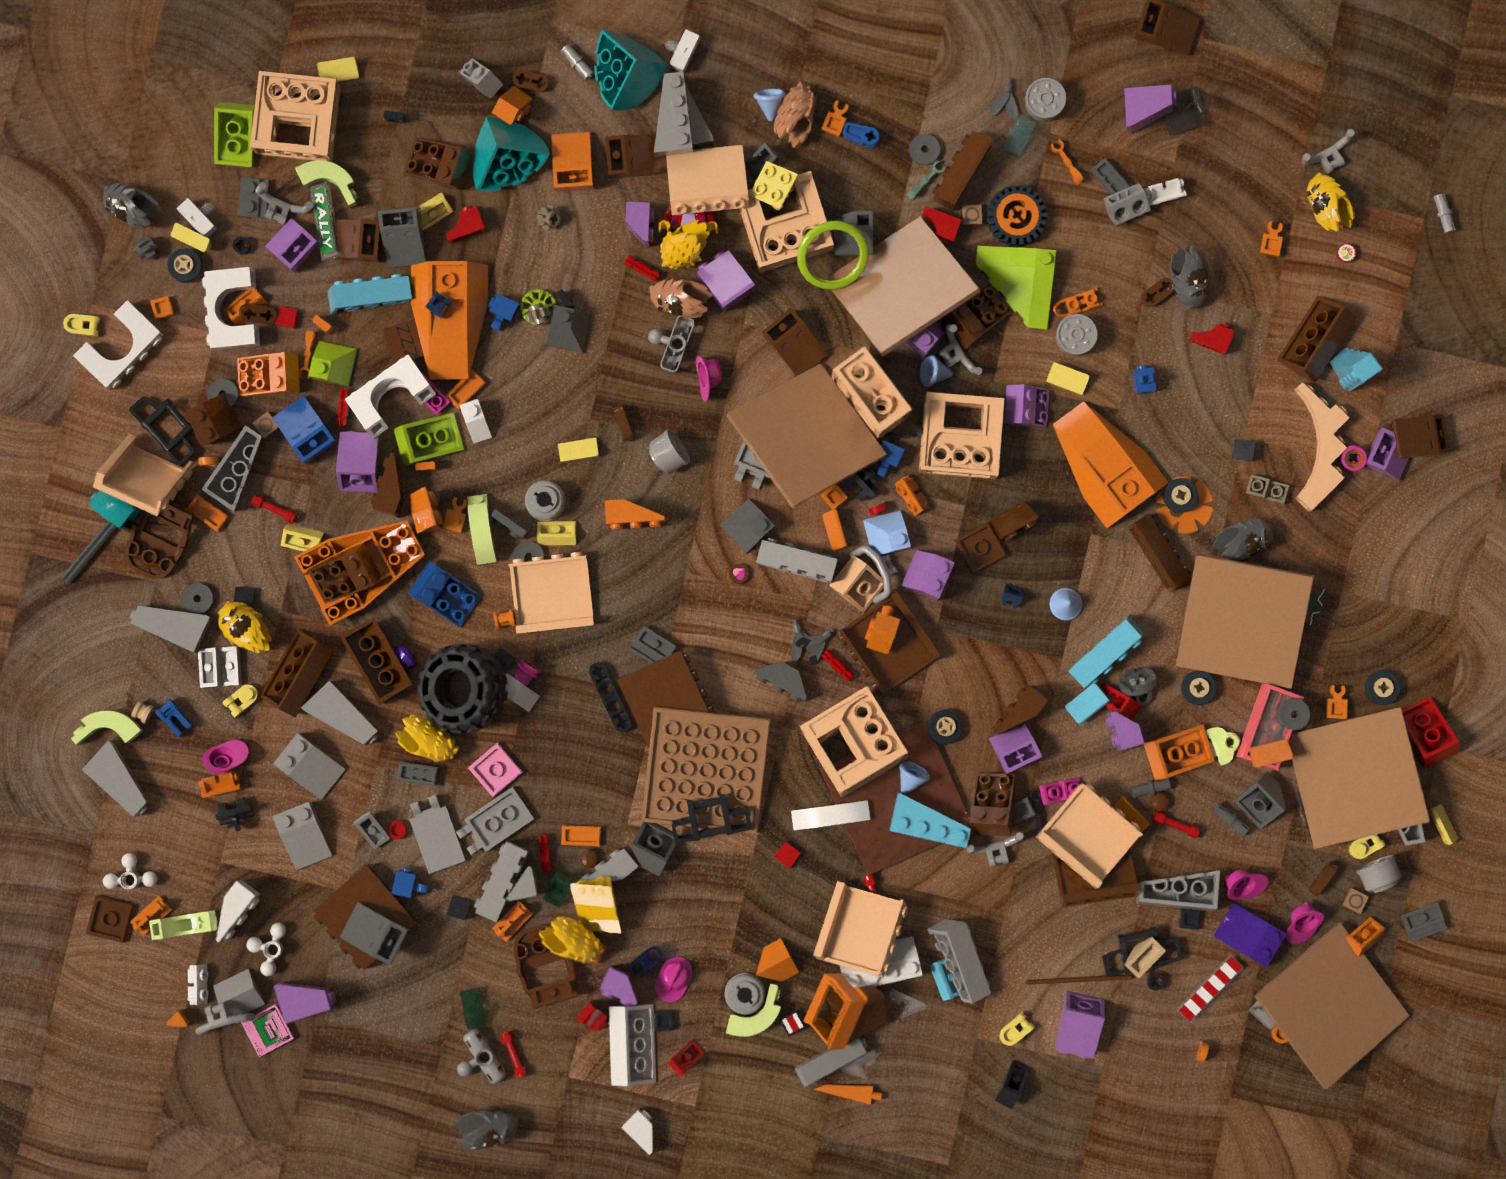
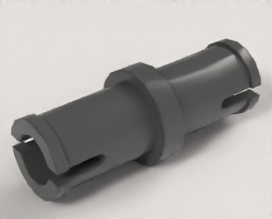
(1150, 788)
(1231, 819)

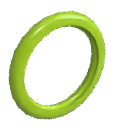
(817, 230)

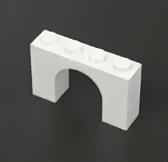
(218, 286)
(144, 337)
(366, 399)

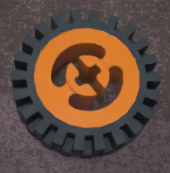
(1032, 204)

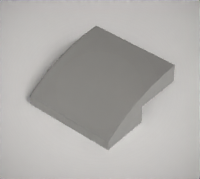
(219, 667)

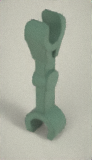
(915, 190)

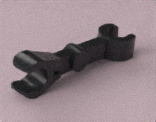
(910, 434)
(1038, 826)

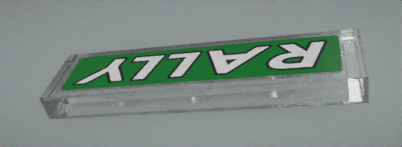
(325, 221)

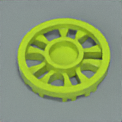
(524, 300)

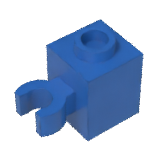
(503, 310)
(1144, 380)
(892, 458)
(406, 884)

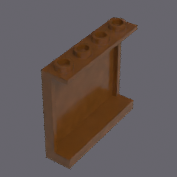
(908, 653)
(663, 684)
(1117, 884)
(370, 891)

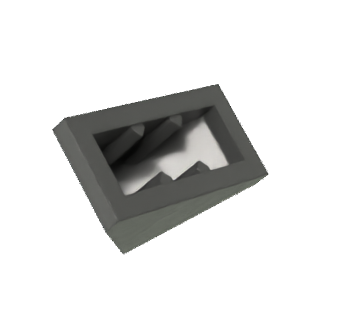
(758, 159)

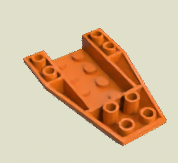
(451, 341)
(1106, 464)
(392, 550)

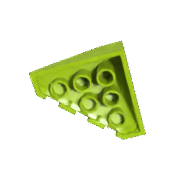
(1023, 278)

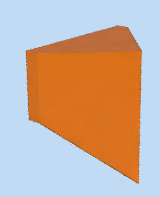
(776, 962)

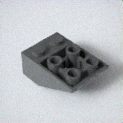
(402, 236)
(374, 933)

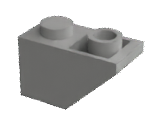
(481, 78)

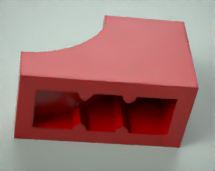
(944, 224)
(468, 225)
(1215, 340)
(1120, 702)
(593, 1017)

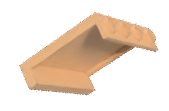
(707, 180)
(141, 477)
(551, 593)
(1089, 834)
(860, 930)

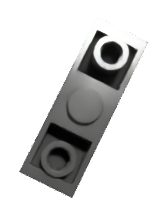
(784, 678)

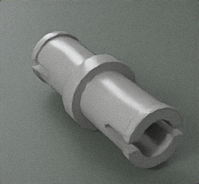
(577, 62)
(1444, 213)

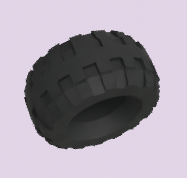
(487, 688)

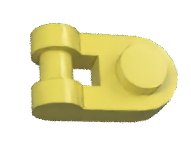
(75, 324)
(247, 695)
(1360, 849)
(1010, 1035)

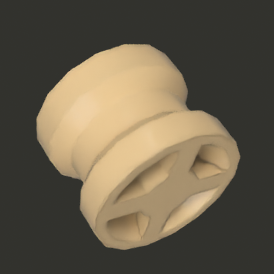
(142, 711)

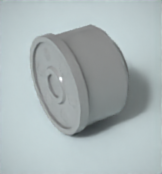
(1045, 99)
(1076, 334)
(668, 452)
(545, 501)
(1380, 874)
(744, 993)

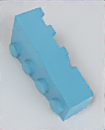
(369, 293)
(1353, 367)
(1106, 652)
(920, 821)

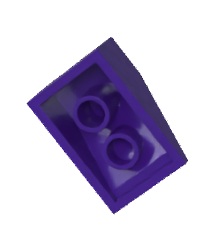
(1249, 935)

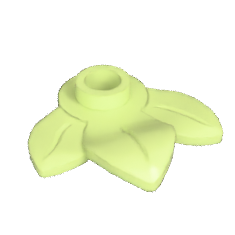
(1219, 746)

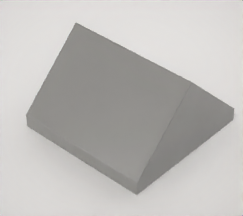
(526, 886)
(239, 993)

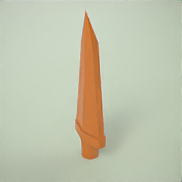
(854, 1092)

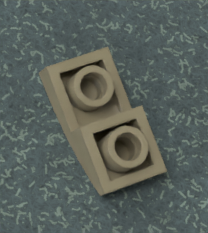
(1267, 489)

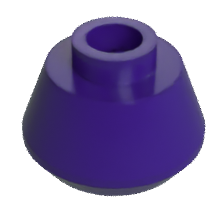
(405, 657)

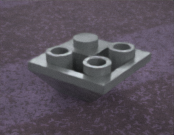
(845, 243)

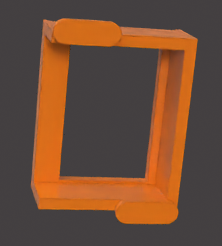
(854, 1002)

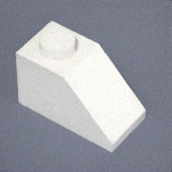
(475, 421)
(520, 693)
(641, 1129)

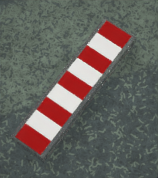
(1210, 988)

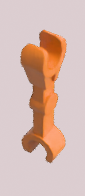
(1075, 174)
(309, 338)

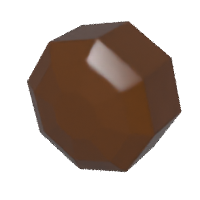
(1159, 801)
(589, 858)

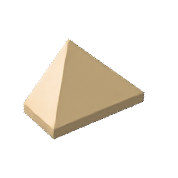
(1144, 956)

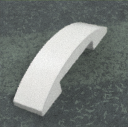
(830, 815)

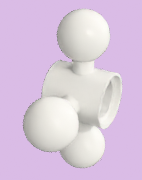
(129, 861)
(254, 944)

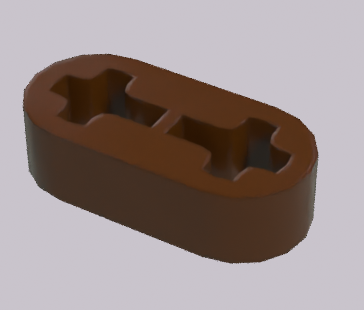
(529, 86)
(1160, 296)
(257, 318)
(623, 423)
(1323, 878)

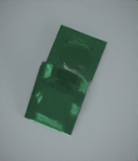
(558, 889)
(473, 1008)

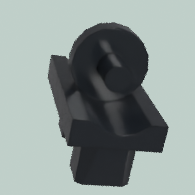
(867, 488)
(236, 816)

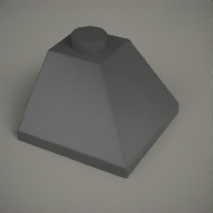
(567, 329)
(747, 525)
(1262, 800)
(653, 847)

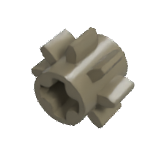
(548, 217)
(538, 314)

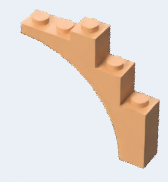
(1329, 447)

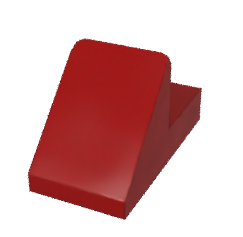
(686, 1058)

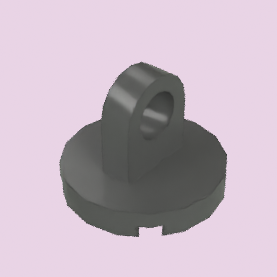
(1138, 682)

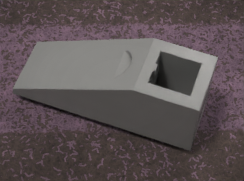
(617, 867)

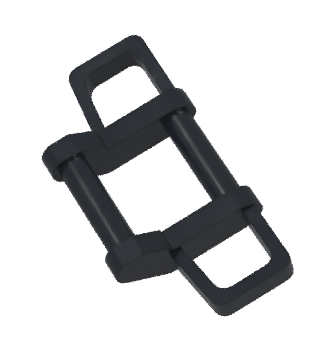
(147, 424)
(727, 829)
(1123, 939)

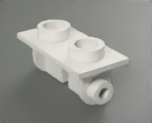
(1157, 194)
(198, 975)

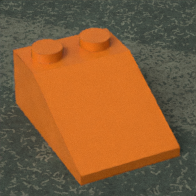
(1179, 752)

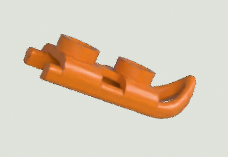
(1073, 304)

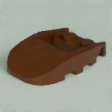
(152, 554)
(532, 953)

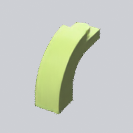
(320, 171)
(481, 529)
(122, 724)
(183, 925)
(752, 1025)

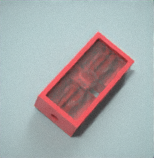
(1264, 723)

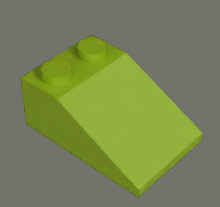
(233, 134)
(428, 439)

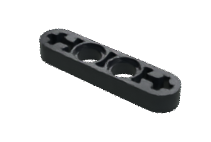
(612, 696)

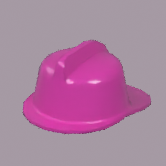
(709, 375)
(225, 757)
(1245, 885)
(1304, 923)
(673, 979)

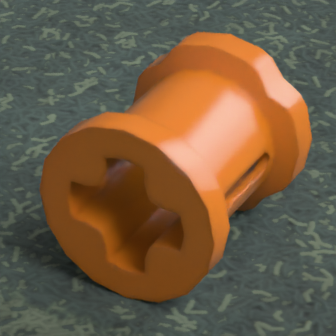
(504, 619)

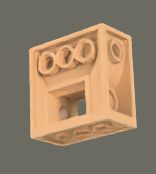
(300, 111)
(786, 227)
(869, 392)
(966, 441)
(869, 759)

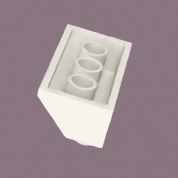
(903, 965)
(632, 1045)

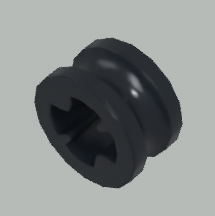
(245, 250)
(1154, 987)

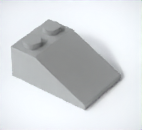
(309, 766)
(302, 835)

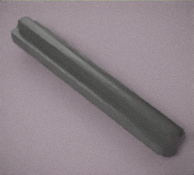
(89, 552)

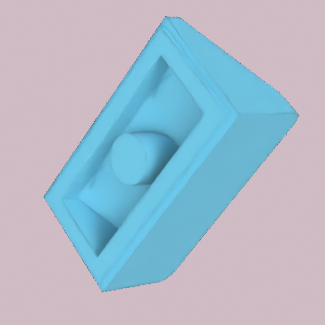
(1087, 703)
(943, 980)

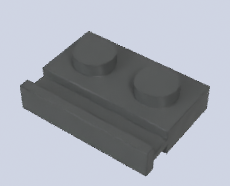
(249, 202)
(515, 530)
(651, 646)
(1423, 921)

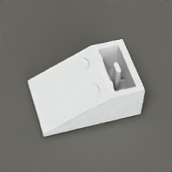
(234, 909)

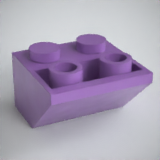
(638, 221)
(292, 245)
(1026, 406)
(1384, 456)
(1125, 732)
(1015, 747)
(619, 984)

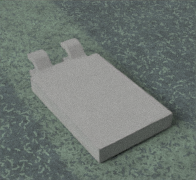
(748, 463)
(496, 821)
(436, 836)

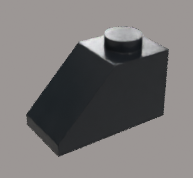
(1012, 1084)

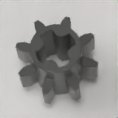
(146, 247)

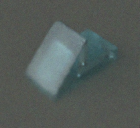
(1019, 135)

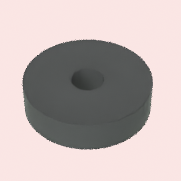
(918, 156)
(228, 386)
(525, 548)
(205, 603)
(1302, 714)

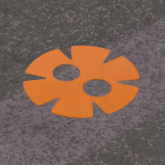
(1187, 520)

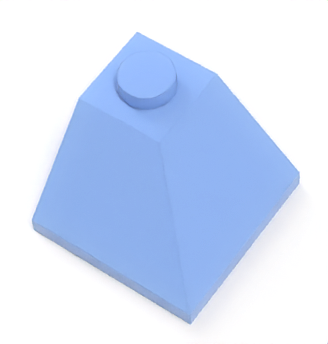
(887, 533)

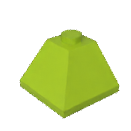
(332, 363)

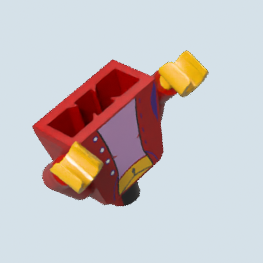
(672, 222)

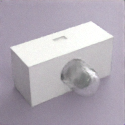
(682, 50)
(198, 217)

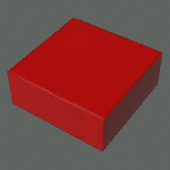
(286, 317)
(787, 854)

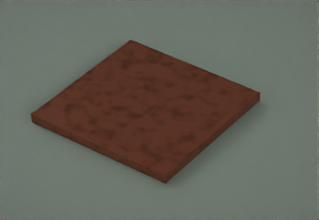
(872, 837)

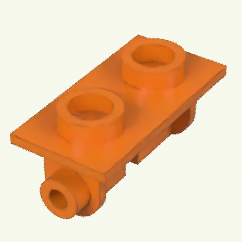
(906, 488)
(226, 783)
(155, 910)
(512, 921)

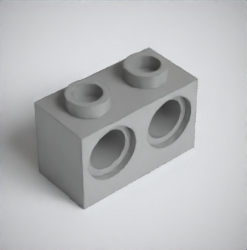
(1125, 202)

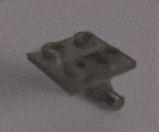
(1187, 113)

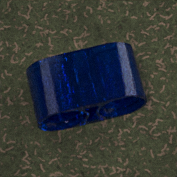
(645, 960)

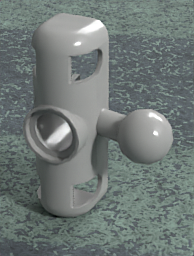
(673, 355)
(465, 1068)

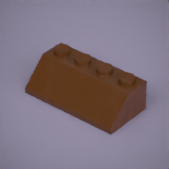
(963, 169)
(1316, 338)
(1159, 553)
(376, 661)
(296, 673)

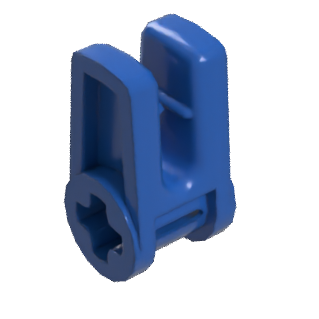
(860, 134)
(174, 711)

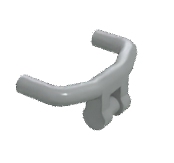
(1331, 151)
(284, 206)
(959, 353)
(884, 566)
(1000, 845)
(224, 1020)

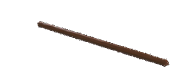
(1079, 979)

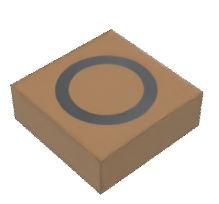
(971, 214)
(265, 425)
(1355, 901)

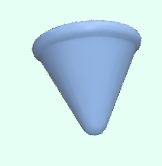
(770, 101)
(933, 371)
(1065, 604)
(912, 776)

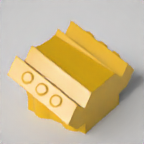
(596, 905)

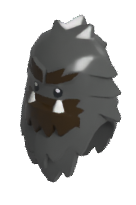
(130, 205)
(1190, 276)
(1244, 539)
(486, 1129)

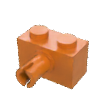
(512, 105)
(882, 630)

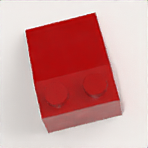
(1429, 733)

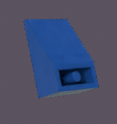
(304, 430)
(444, 594)

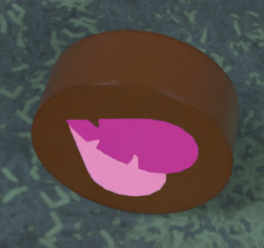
(739, 573)

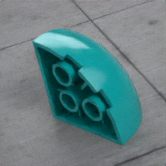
(626, 70)
(506, 154)
(115, 510)

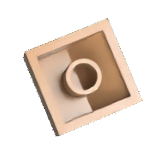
(858, 583)

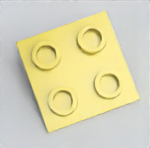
(773, 185)

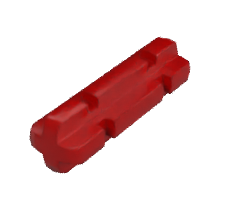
(642, 268)
(343, 408)
(837, 665)
(545, 855)

